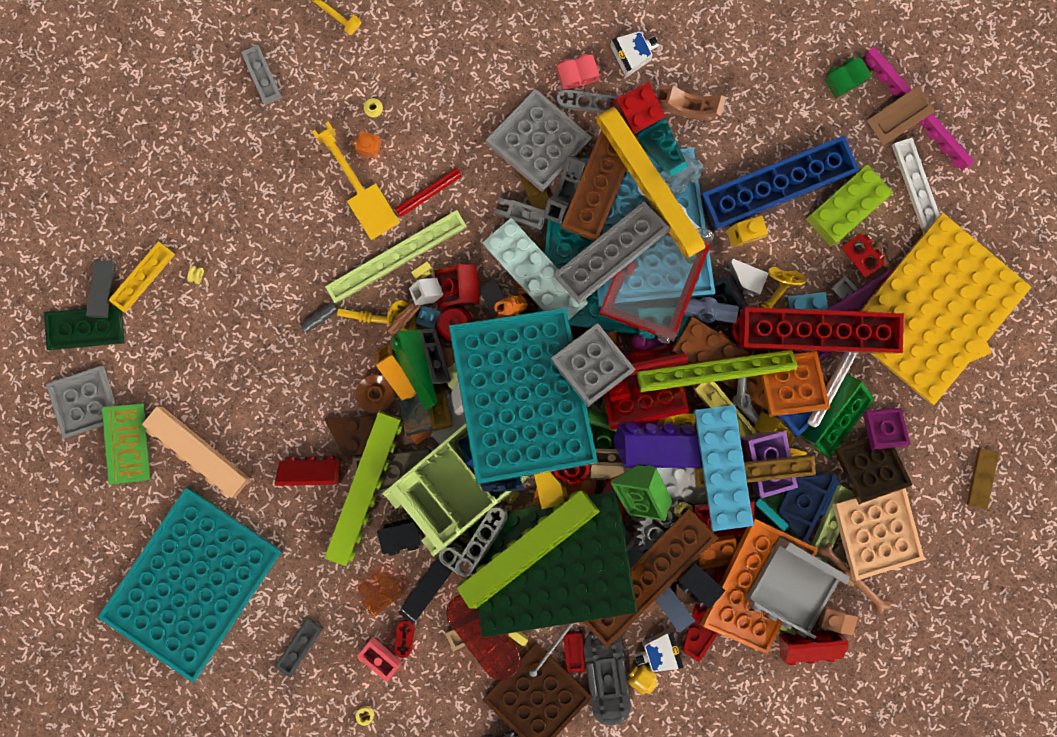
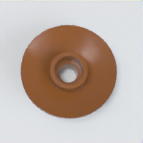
(365, 391)

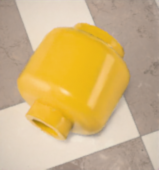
(642, 679)

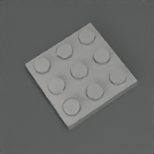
(592, 364)
(80, 401)

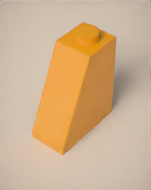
(393, 373)

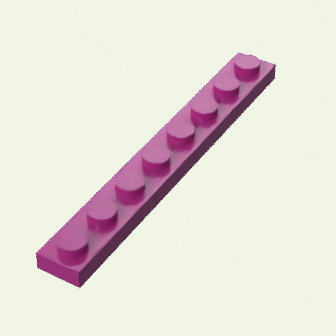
(934, 127)

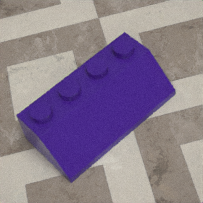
(658, 445)

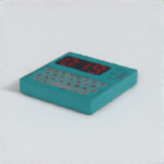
(769, 514)

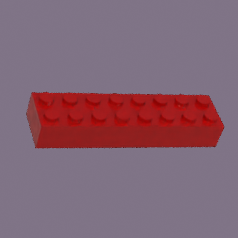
(821, 330)

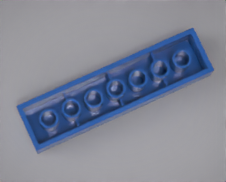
(779, 183)

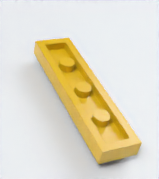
(141, 277)

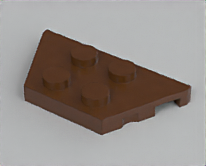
(351, 432)

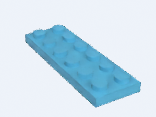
(723, 468)

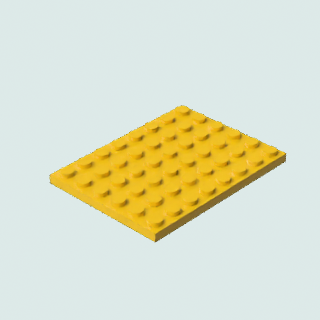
(951, 306)

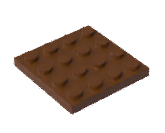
(539, 703)

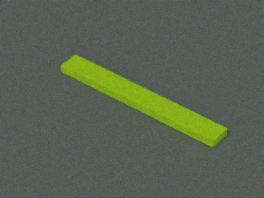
(716, 370)

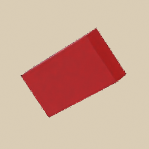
(574, 652)

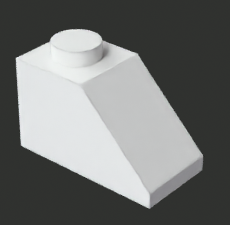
(748, 278)

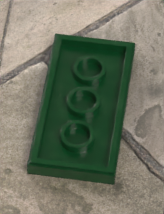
(76, 330)

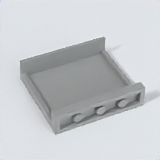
(794, 587)

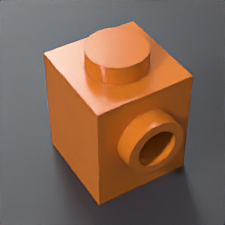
(367, 144)

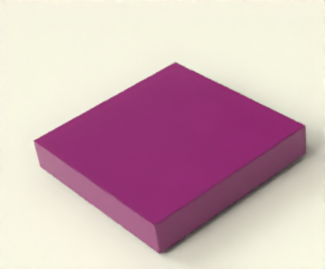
(886, 428)

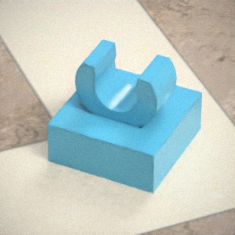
(427, 317)

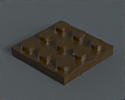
(872, 471)

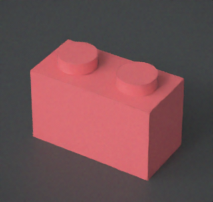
(379, 659)

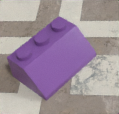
(768, 446)

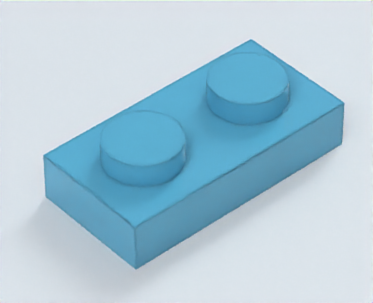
(813, 301)

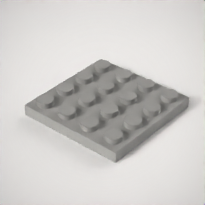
(538, 140)

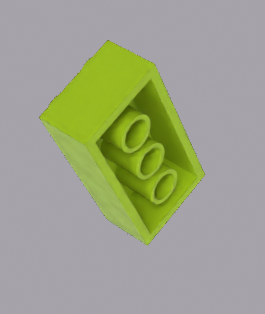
(849, 205)

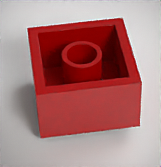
(639, 107)

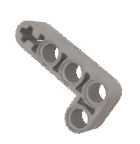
(477, 539)

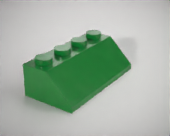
(841, 417)

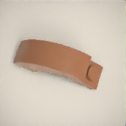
(688, 105)

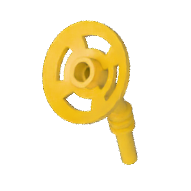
(785, 280)
(380, 319)

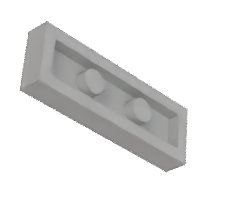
(261, 74)

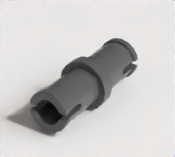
(318, 317)

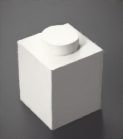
(426, 291)

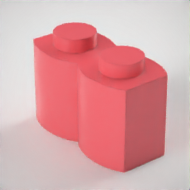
(577, 72)

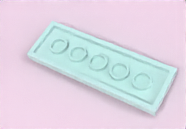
(530, 268)

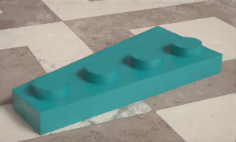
(662, 147)

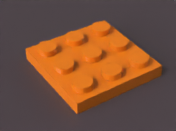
(796, 389)

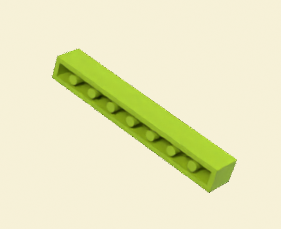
(363, 487)
(528, 549)

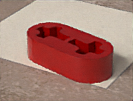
(399, 639)

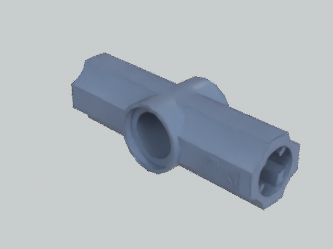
(709, 310)

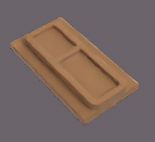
(901, 115)

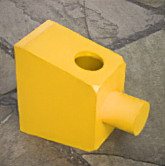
(748, 231)

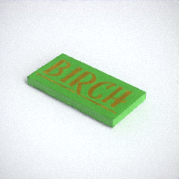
(125, 444)

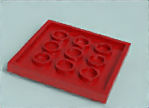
(646, 405)

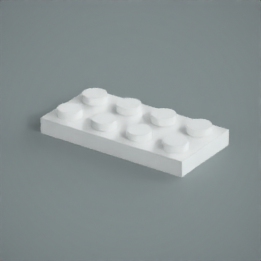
(681, 485)

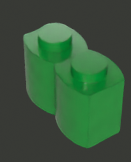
(847, 77)

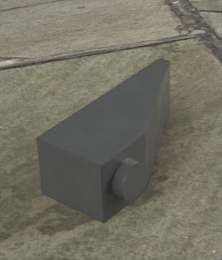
(435, 357)

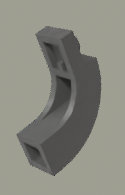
(559, 203)

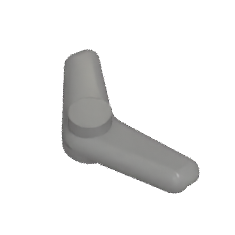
(743, 400)

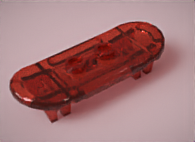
(495, 653)

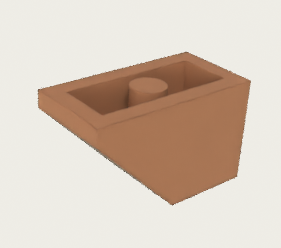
(837, 621)

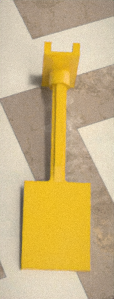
(369, 203)

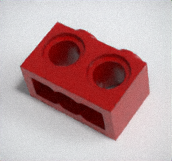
(858, 258)

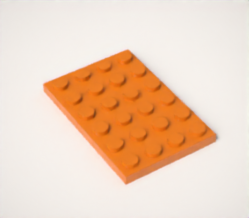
(732, 612)

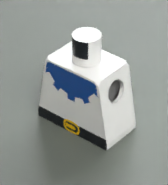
(633, 51)
(660, 652)

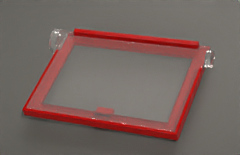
(656, 288)

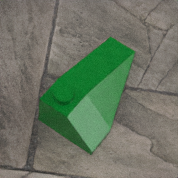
(412, 359)

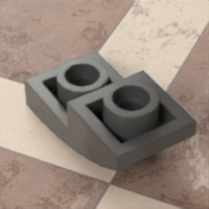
(492, 294)

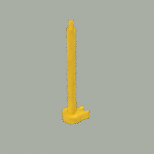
(350, 26)

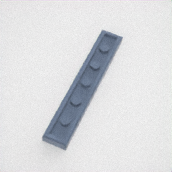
(668, 600)

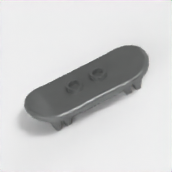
(607, 680)

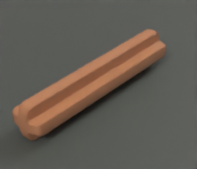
(403, 318)

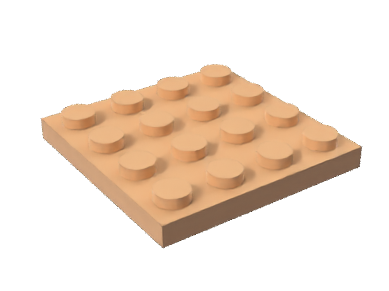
(878, 534)

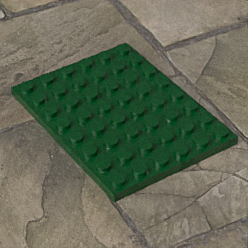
(572, 583)

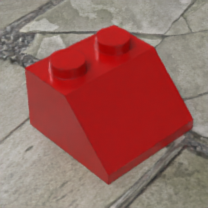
(458, 285)

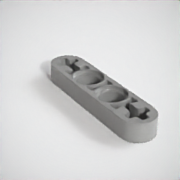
(592, 97)

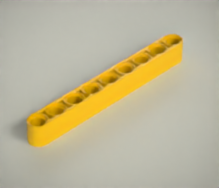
(650, 182)

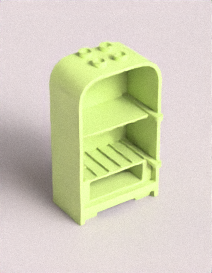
(443, 494)

